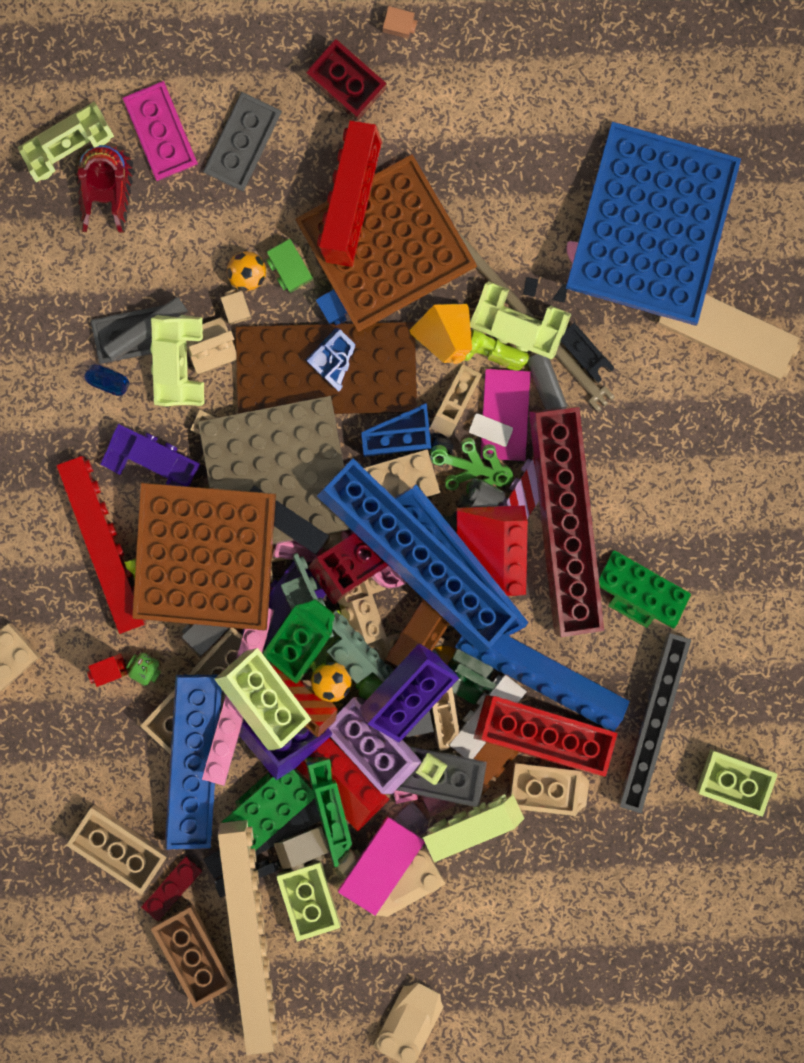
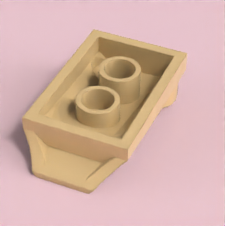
(549, 789)
(417, 881)
(409, 1023)

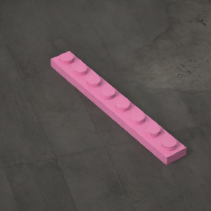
(230, 718)

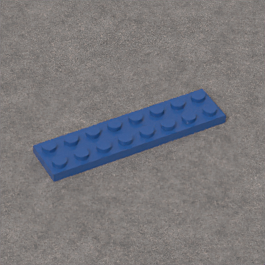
(424, 511)
(193, 730)

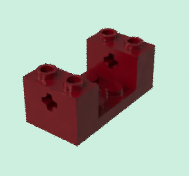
(343, 569)

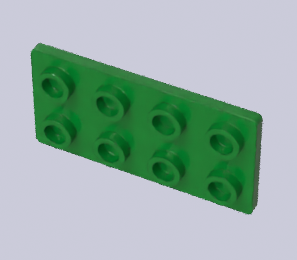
(642, 593)
(271, 805)

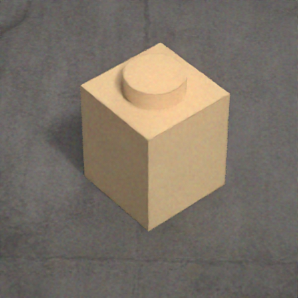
(235, 306)

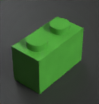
(289, 266)

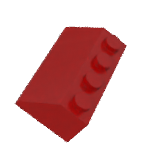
(357, 793)

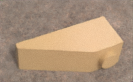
(455, 401)

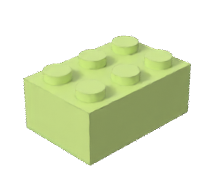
(736, 782)
(308, 901)

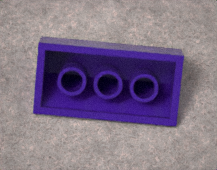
(408, 693)

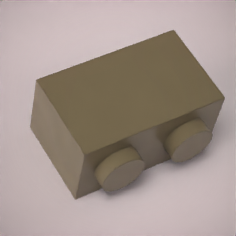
(302, 847)

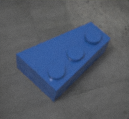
(399, 435)

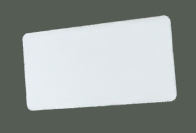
(491, 430)

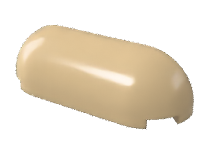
(445, 720)

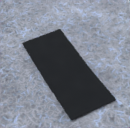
(531, 286)

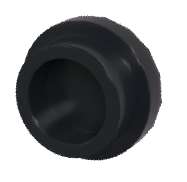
(447, 443)

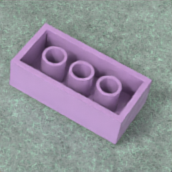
(376, 754)

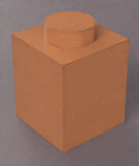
(399, 22)

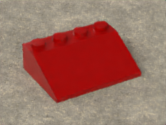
(498, 542)

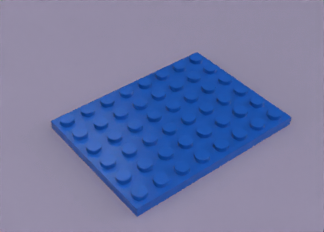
(653, 223)

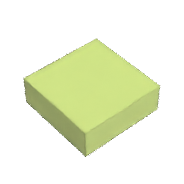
(431, 768)

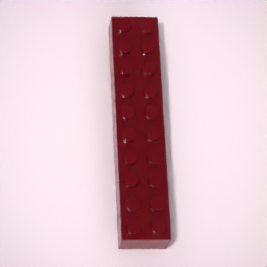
(566, 521)

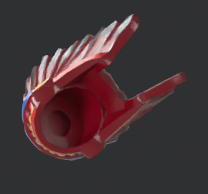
(104, 177)

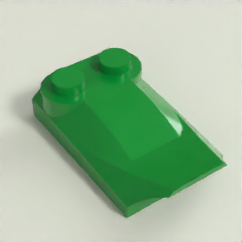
(300, 639)

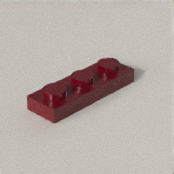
(172, 888)

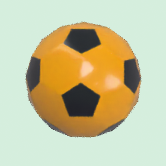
(246, 271)
(331, 681)

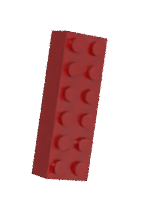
(350, 193)
(545, 735)

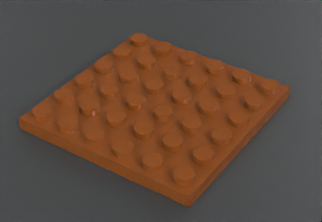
(402, 248)
(204, 556)

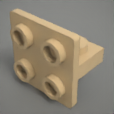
(214, 348)

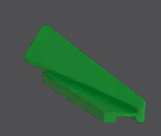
(329, 806)

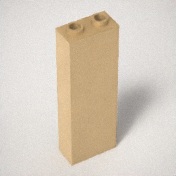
(739, 337)

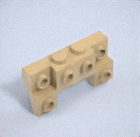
(364, 617)

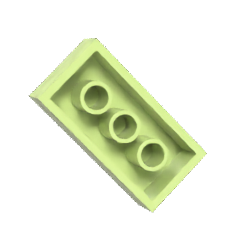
(263, 699)
(473, 827)

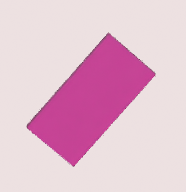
(160, 131)
(508, 403)
(381, 865)

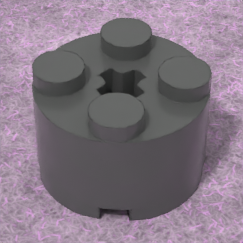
(481, 495)

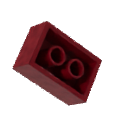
(346, 80)

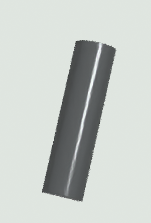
(142, 330)
(546, 382)

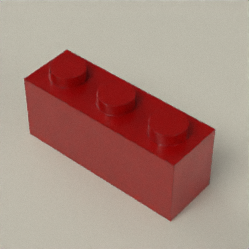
(107, 670)

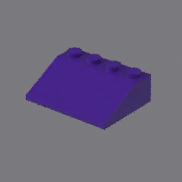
(286, 759)

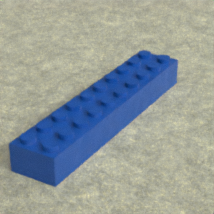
(417, 556)

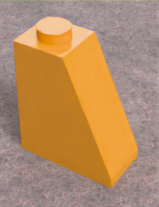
(445, 332)

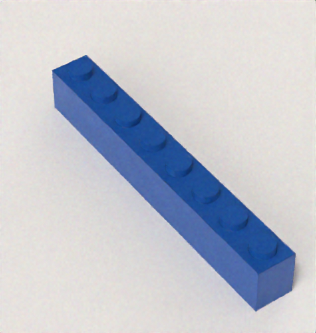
(551, 680)

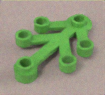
(472, 468)

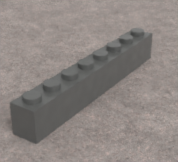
(654, 722)

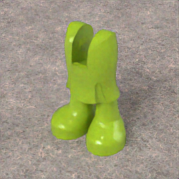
(496, 351)

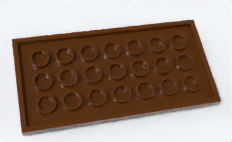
(276, 374)

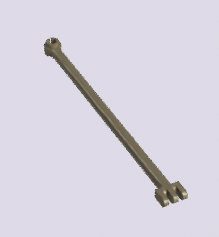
(561, 354)

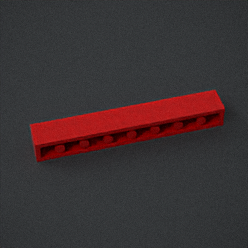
(100, 541)

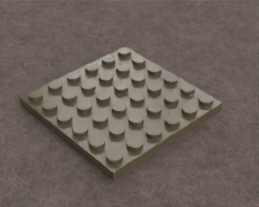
(281, 452)

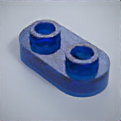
(107, 380)

